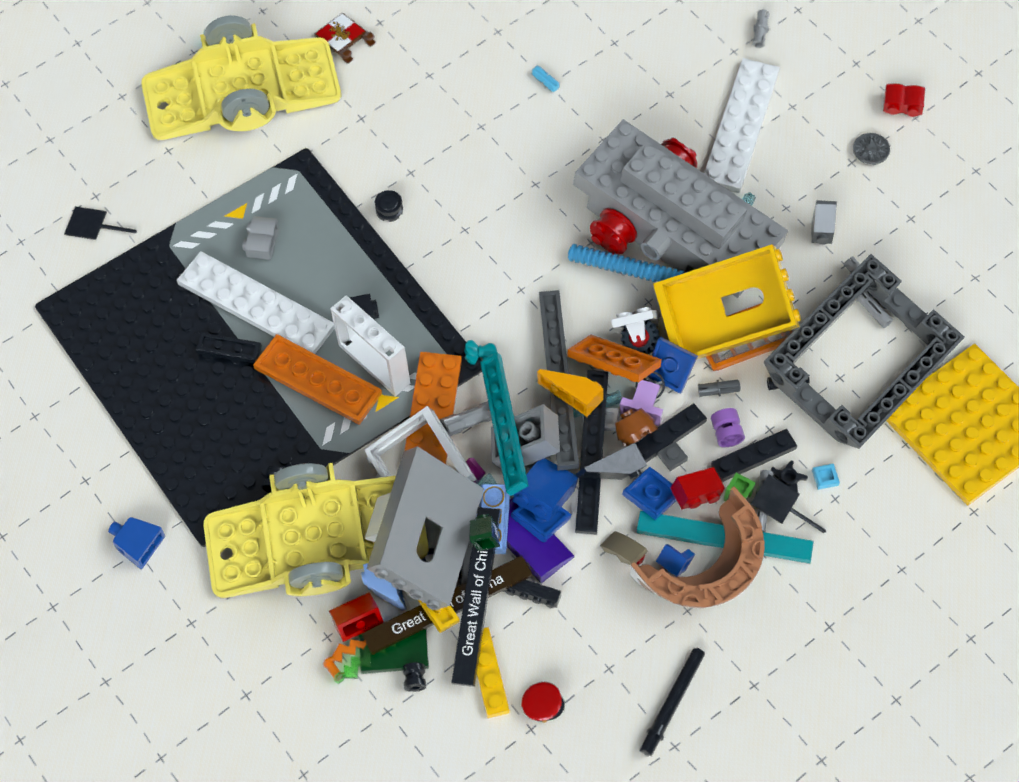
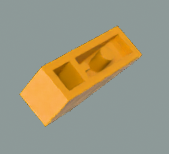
(574, 390)

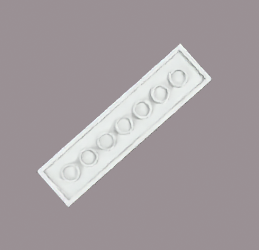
(741, 124)
(255, 302)

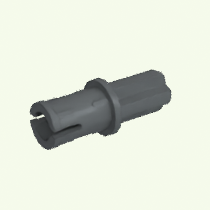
(719, 388)

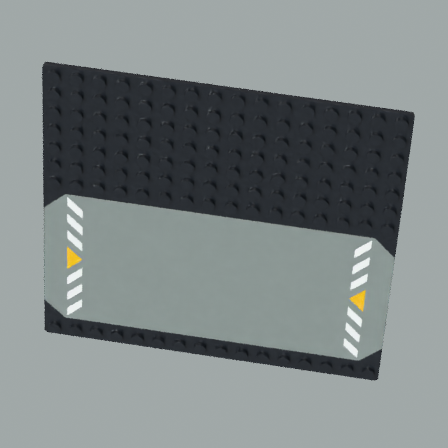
(214, 421)

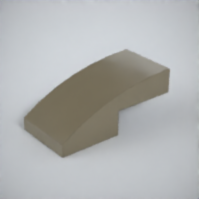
(624, 548)

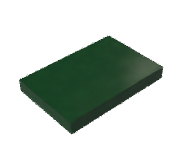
(406, 651)

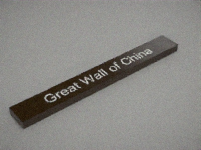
(418, 620)

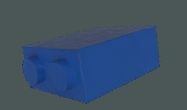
(546, 489)

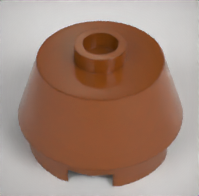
(634, 426)

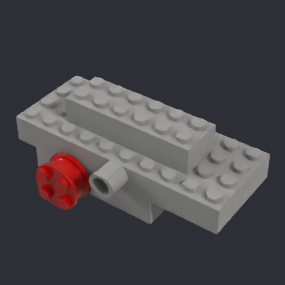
(667, 204)

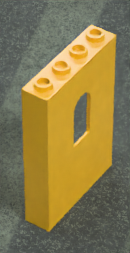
(696, 313)

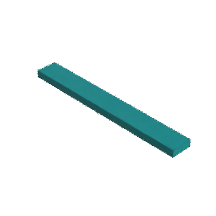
(504, 424)
(714, 535)

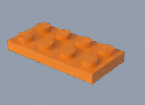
(614, 358)

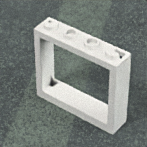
(370, 345)
(408, 427)

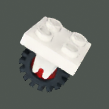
(638, 330)

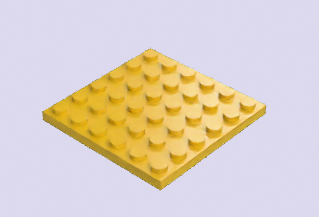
(964, 423)

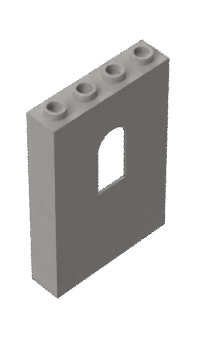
(423, 491)

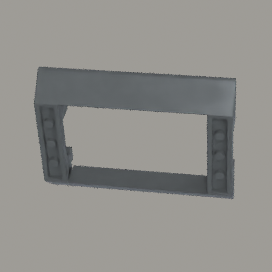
(882, 285)

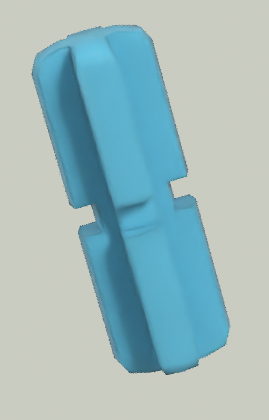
(548, 80)

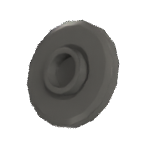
(871, 148)

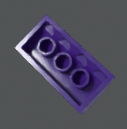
(541, 558)

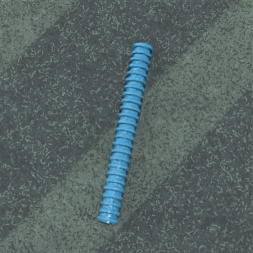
(620, 264)

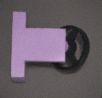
(645, 398)

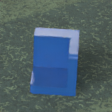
(674, 560)

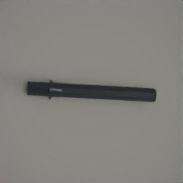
(656, 732)

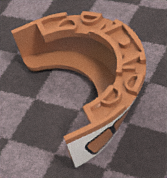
(729, 574)

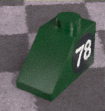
(484, 533)

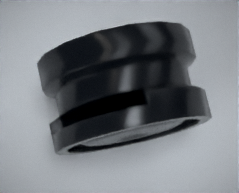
(388, 205)

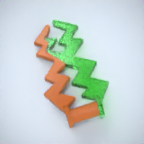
(349, 672)

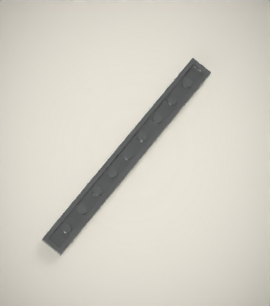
(557, 361)

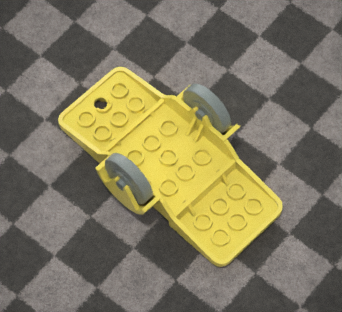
(239, 81)
(297, 535)

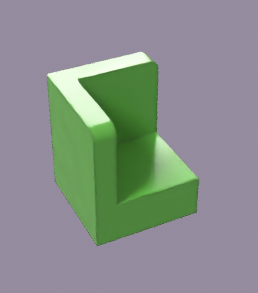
(742, 484)

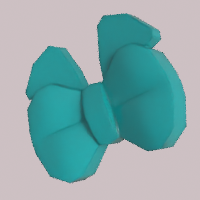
(474, 351)

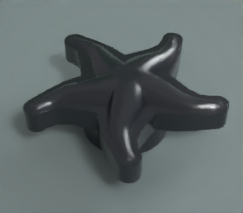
(789, 476)

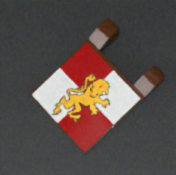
(342, 34)

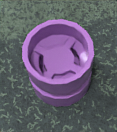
(727, 427)

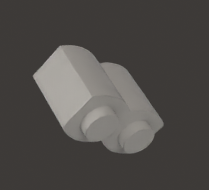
(261, 237)

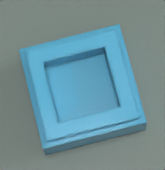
(825, 476)

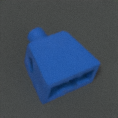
(136, 540)

